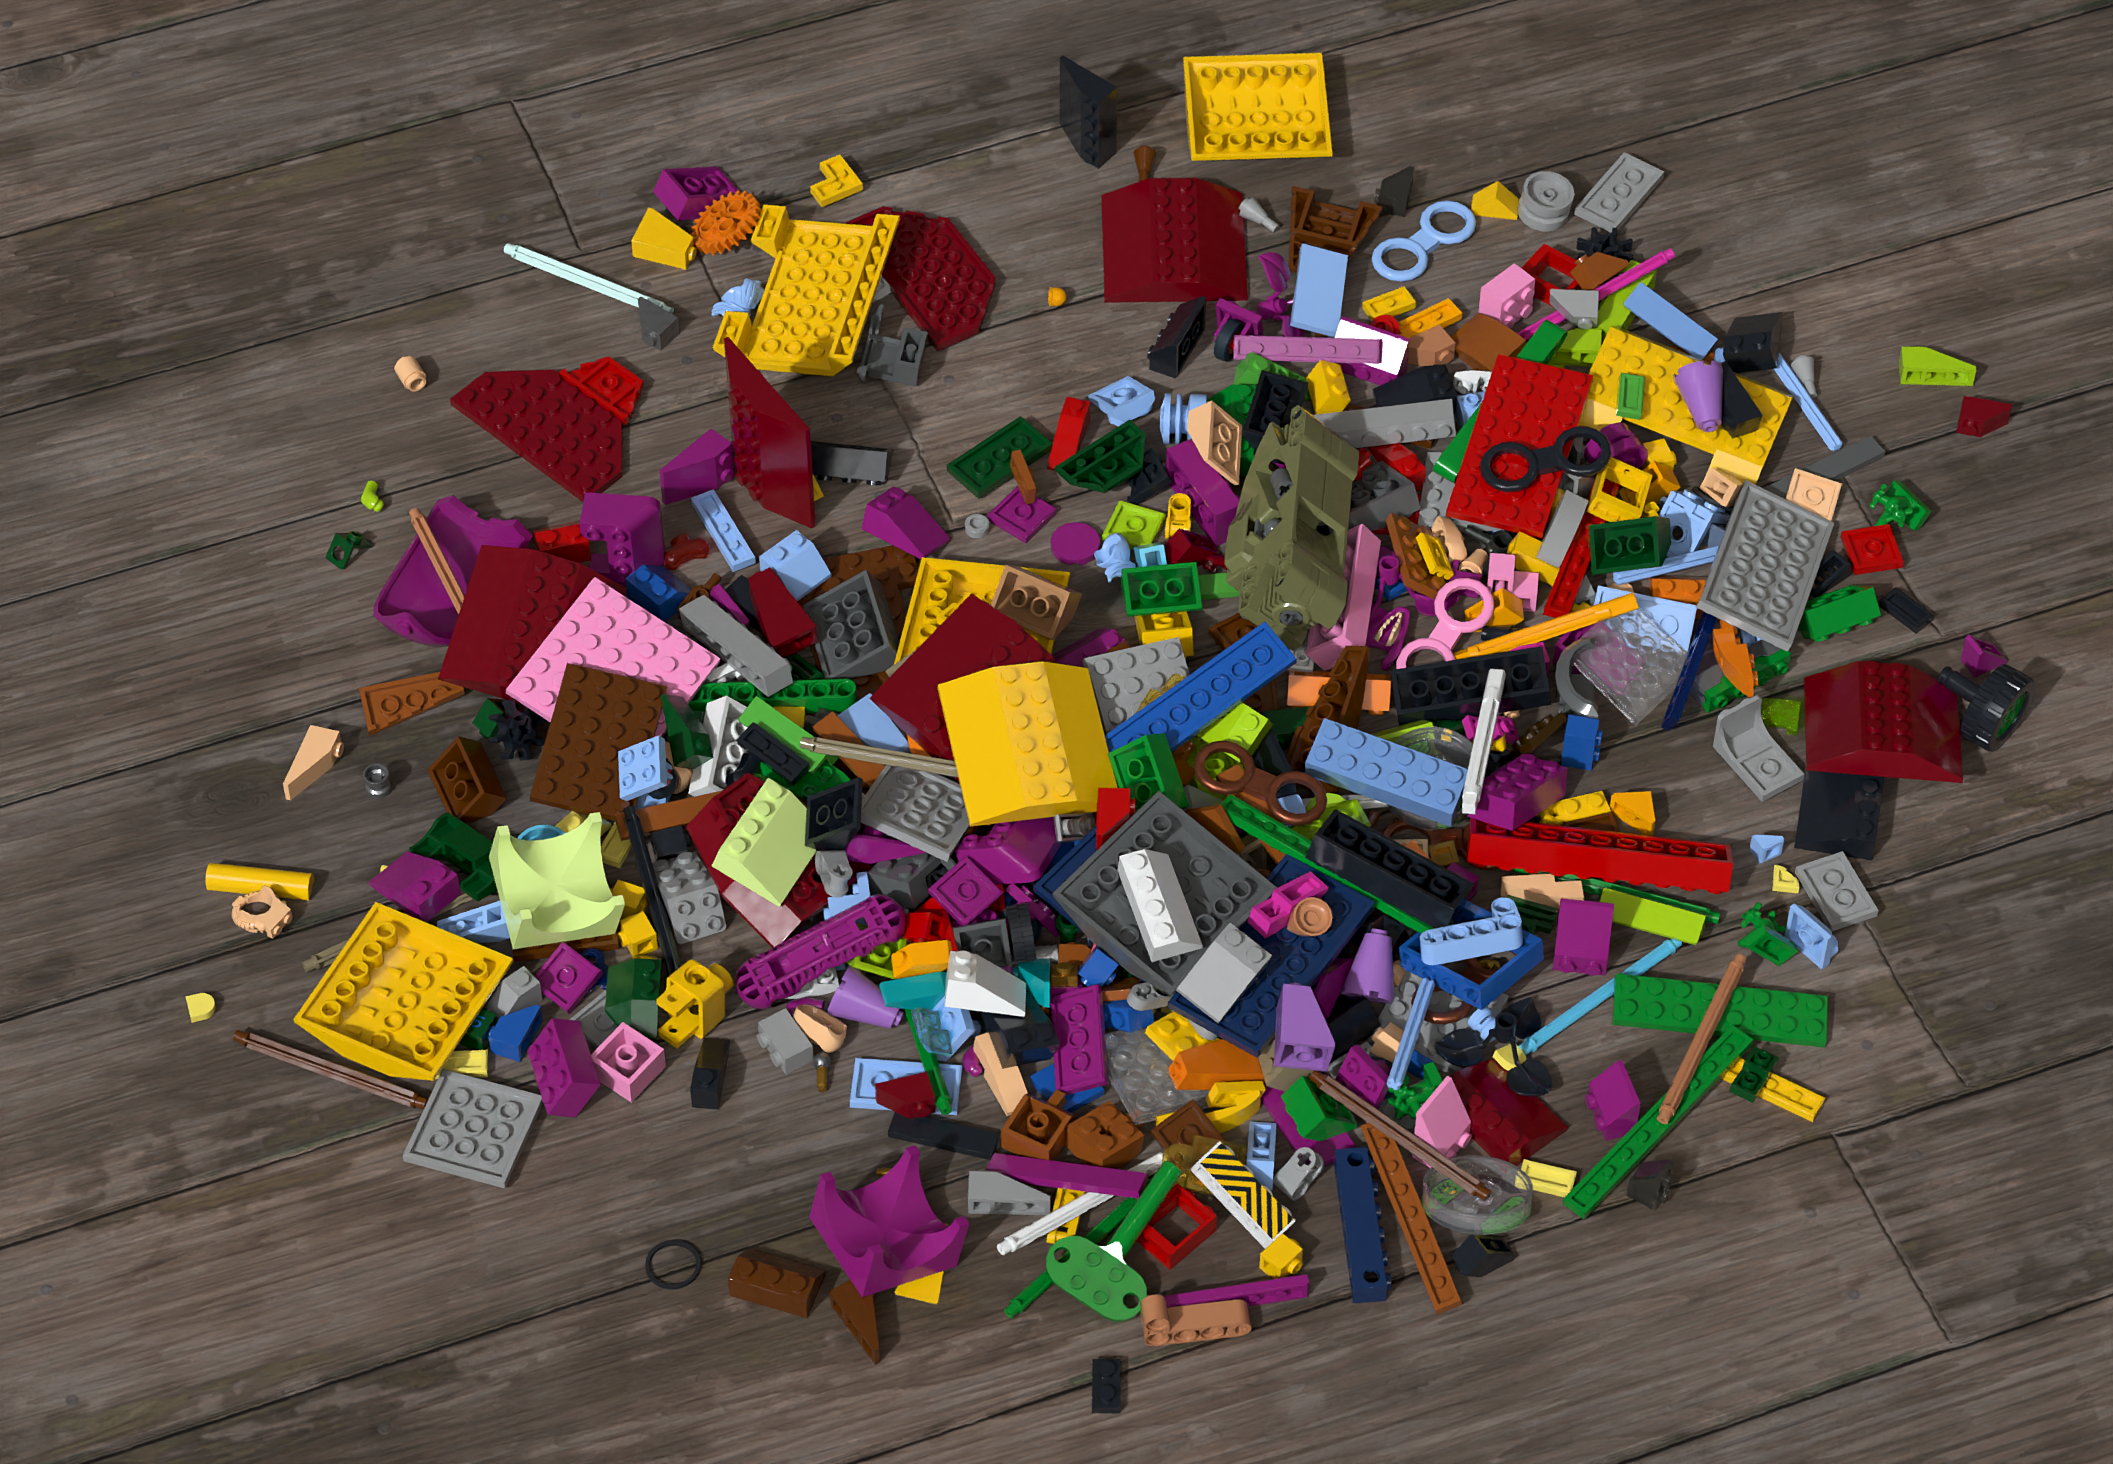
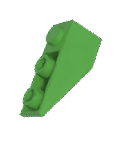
(1250, 368)

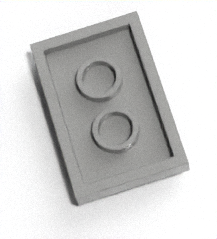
(1836, 891)

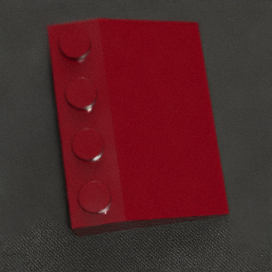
(1501, 1120)

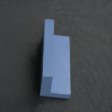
(1670, 321)

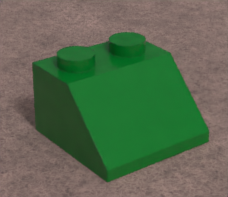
(1316, 1112)

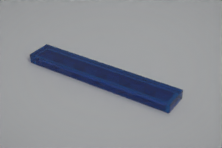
(1689, 671)

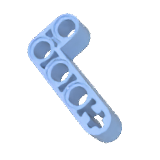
(1474, 938)

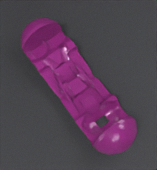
(809, 954)

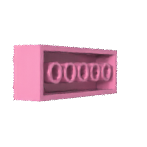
(1352, 626)

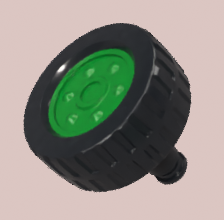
(1994, 706)

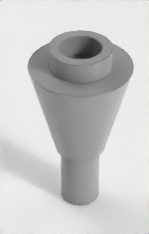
(1253, 211)
(1804, 369)

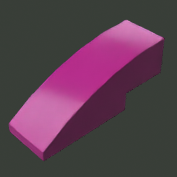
(1274, 912)

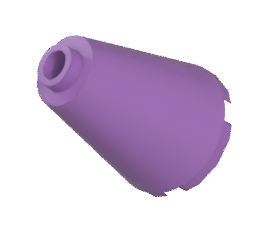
(1702, 392)
(1372, 969)
(862, 1001)

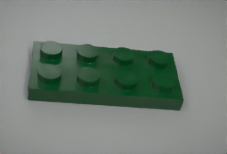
(989, 461)

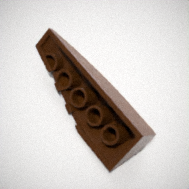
(1338, 701)

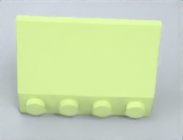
(767, 844)

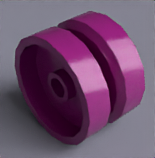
(1623, 443)

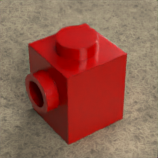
(925, 927)

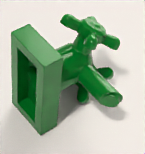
(1900, 506)
(1764, 937)
(1415, 1094)

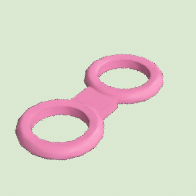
(1448, 630)

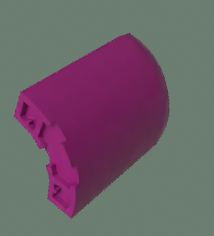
(414, 597)

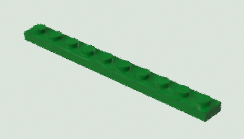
(1297, 846)
(1650, 1131)

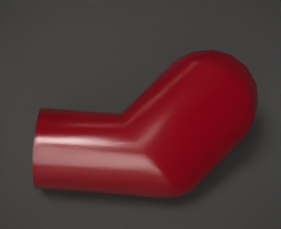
(1213, 561)

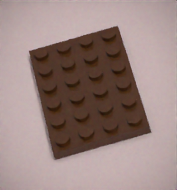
(589, 725)

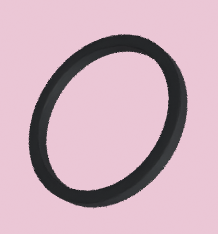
(1699, 492)
(673, 1243)

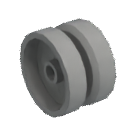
(1545, 201)

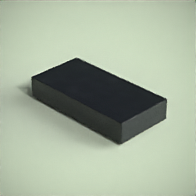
(1906, 610)

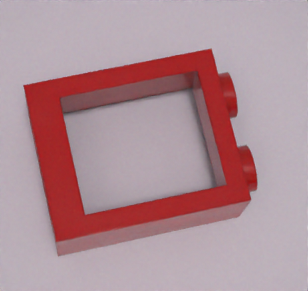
(1545, 257)
(1159, 1246)

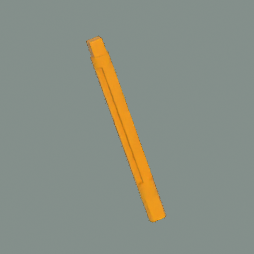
(1553, 627)

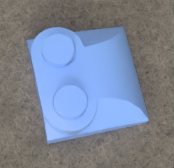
(1123, 400)
(1811, 936)

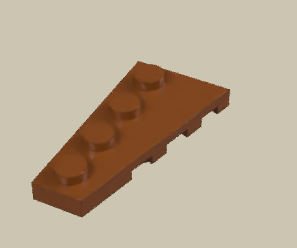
(403, 699)

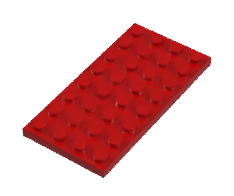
(1524, 406)

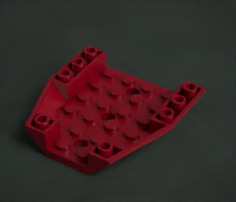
(806, 898)

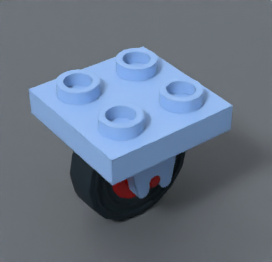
(646, 770)

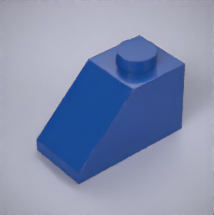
(515, 1032)

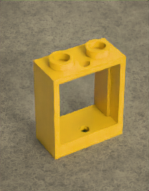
(1612, 508)

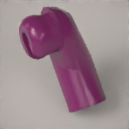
(791, 1005)
(971, 1063)

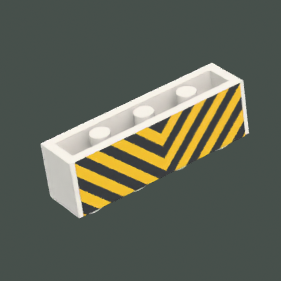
(1243, 1194)

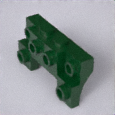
(465, 849)

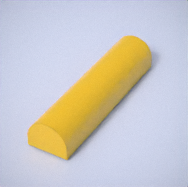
(250, 879)

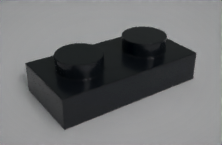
(1106, 1386)

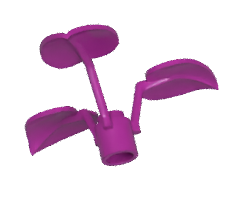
(1274, 307)
(1389, 574)

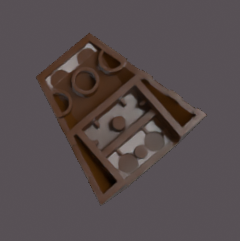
(1327, 225)

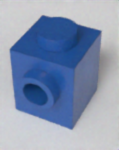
(1097, 968)

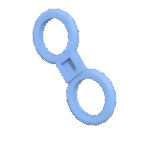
(1423, 241)

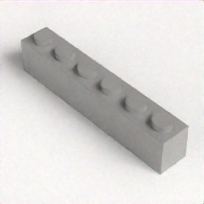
(1393, 423)
(736, 645)

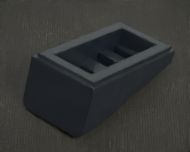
(1827, 564)

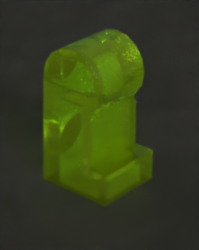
(1781, 714)

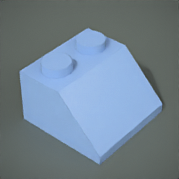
(796, 564)

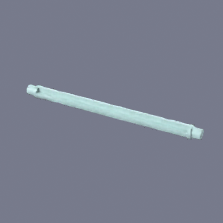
(579, 276)

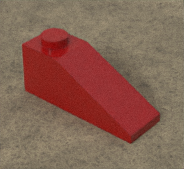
(1070, 430)
(1402, 461)

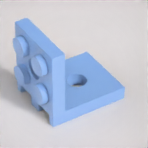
(1693, 516)

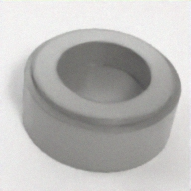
(977, 526)

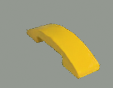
(1226, 1119)

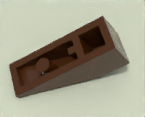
(858, 1316)

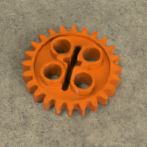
(725, 222)

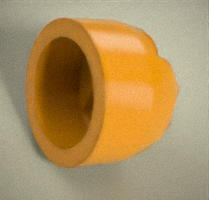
(1056, 296)

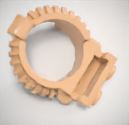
(271, 921)

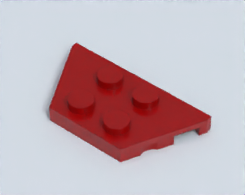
(608, 385)

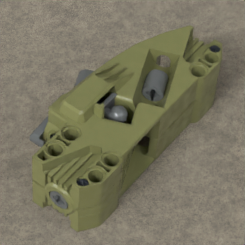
(1273, 549)

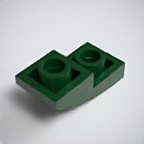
(1754, 1074)

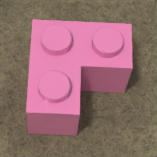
(1521, 584)

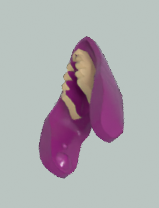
(1389, 634)

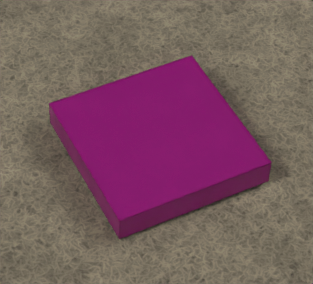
(1021, 519)
(965, 892)
(567, 977)

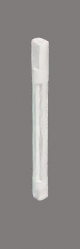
(1483, 740)

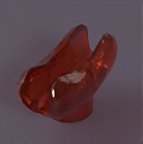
(685, 549)

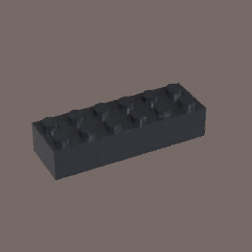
(1457, 686)
(1389, 870)

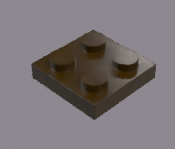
(1536, 735)

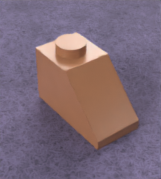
(1431, 347)

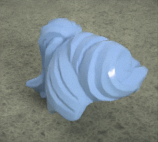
(740, 298)
(1114, 556)

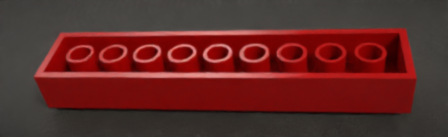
(1602, 855)

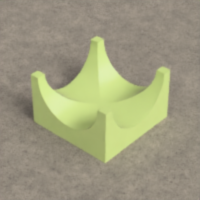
(554, 886)

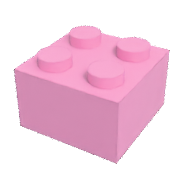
(1508, 296)
(628, 1062)

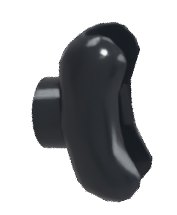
(748, 764)

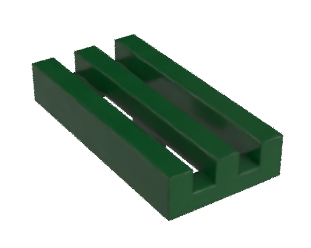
(816, 674)
(1532, 910)

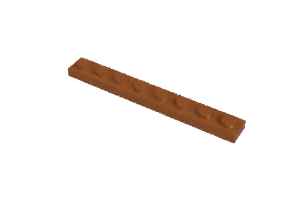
(1412, 1219)

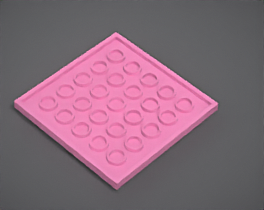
(615, 637)

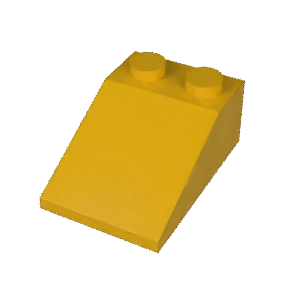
(1166, 626)

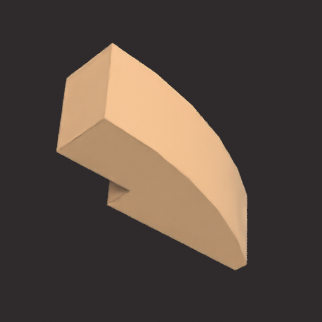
(1541, 889)
(1006, 1082)

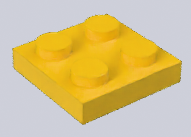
(1175, 1034)

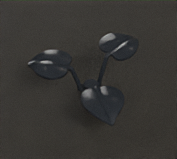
(1519, 1020)

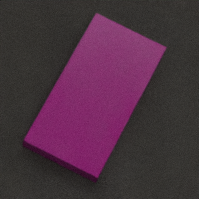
(1080, 1028)
(1276, 1108)

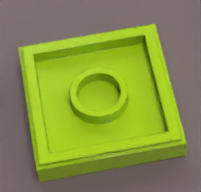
(1135, 523)

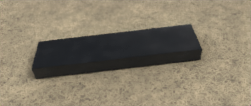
(944, 1135)

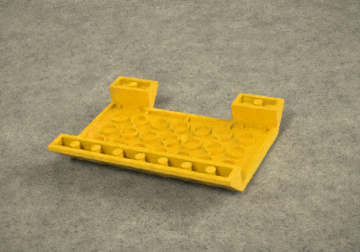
(813, 295)
(1666, 410)

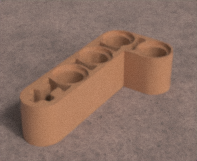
(1192, 1322)

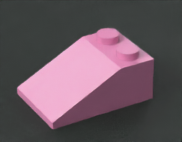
(1443, 1121)

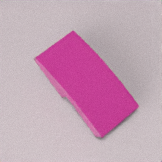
(1503, 725)

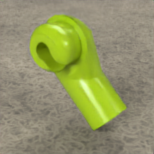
(369, 497)

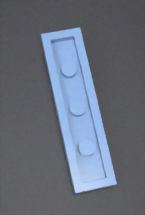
(723, 530)

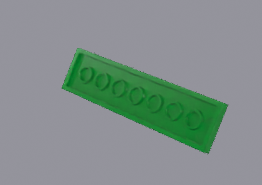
(1756, 1012)

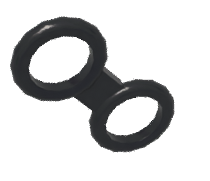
(1545, 459)

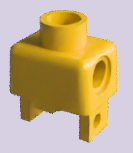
(693, 986)

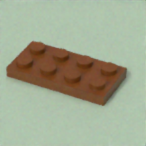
(1410, 558)

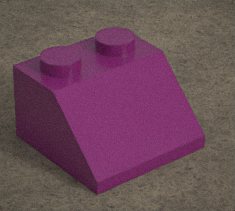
(1613, 1102)

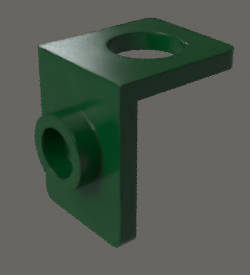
(348, 542)

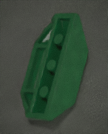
(1106, 460)
(633, 993)

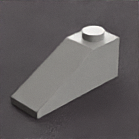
(1003, 1195)

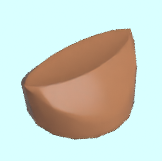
(1310, 917)

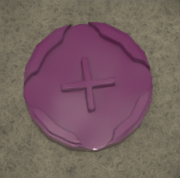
(1075, 543)

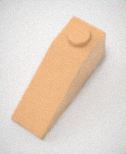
(313, 759)

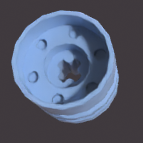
(1175, 416)

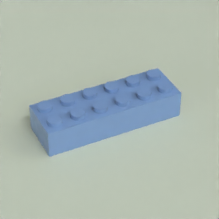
(1386, 772)

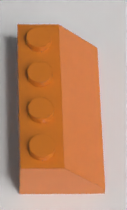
(1678, 588)
(1304, 690)

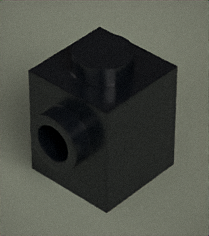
(669, 842)

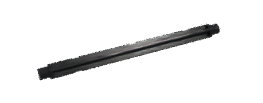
(651, 890)

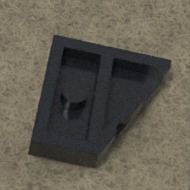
(1149, 480)

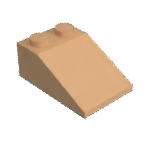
(1217, 439)

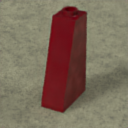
(779, 615)

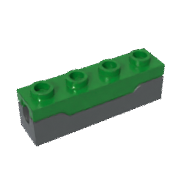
(1714, 689)

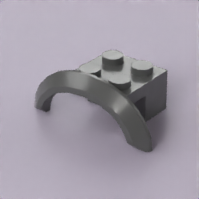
(890, 357)
(1574, 690)
(905, 878)

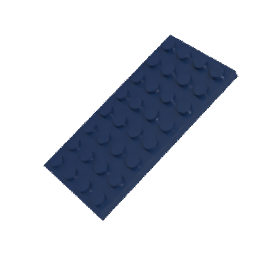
(1293, 960)

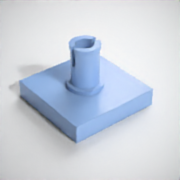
(959, 1025)

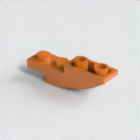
(1734, 659)

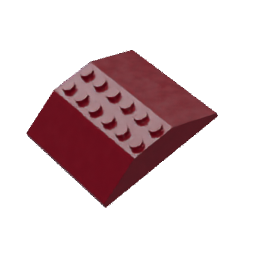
(1173, 242)
(768, 442)
(509, 613)
(964, 644)
(1882, 723)

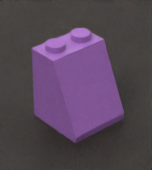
(1301, 1031)

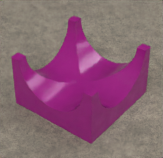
(886, 1228)

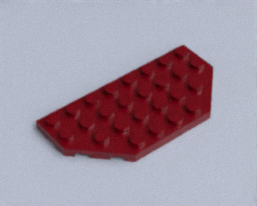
(935, 276)
(548, 426)

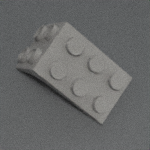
(1753, 752)
(689, 897)

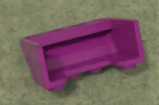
(631, 529)
(1013, 850)

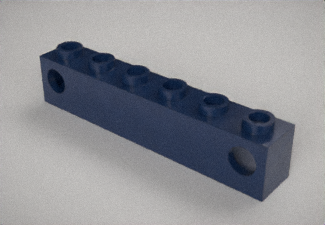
(1360, 1224)

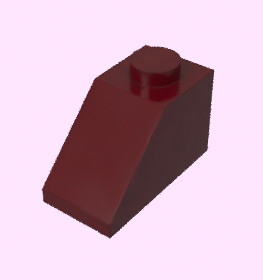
(1982, 416)
(1188, 547)
(907, 1095)

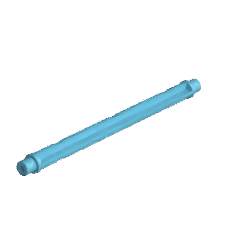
(1594, 999)

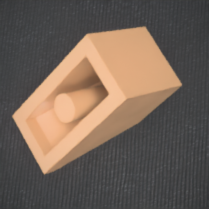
(1721, 487)

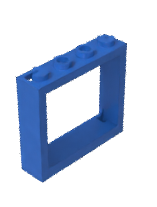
(1479, 996)

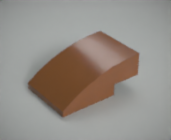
(1482, 341)

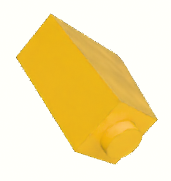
(662, 241)

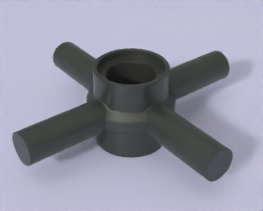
(1499, 538)

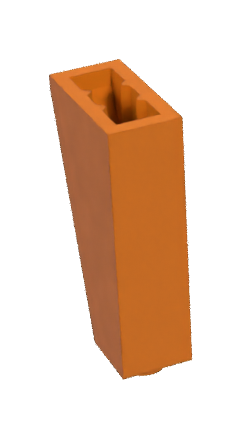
(1212, 1063)

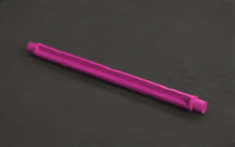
(1610, 287)

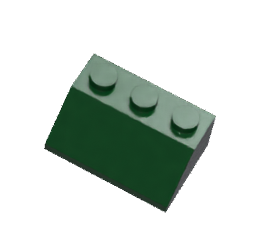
(1629, 544)

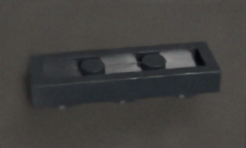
(773, 754)

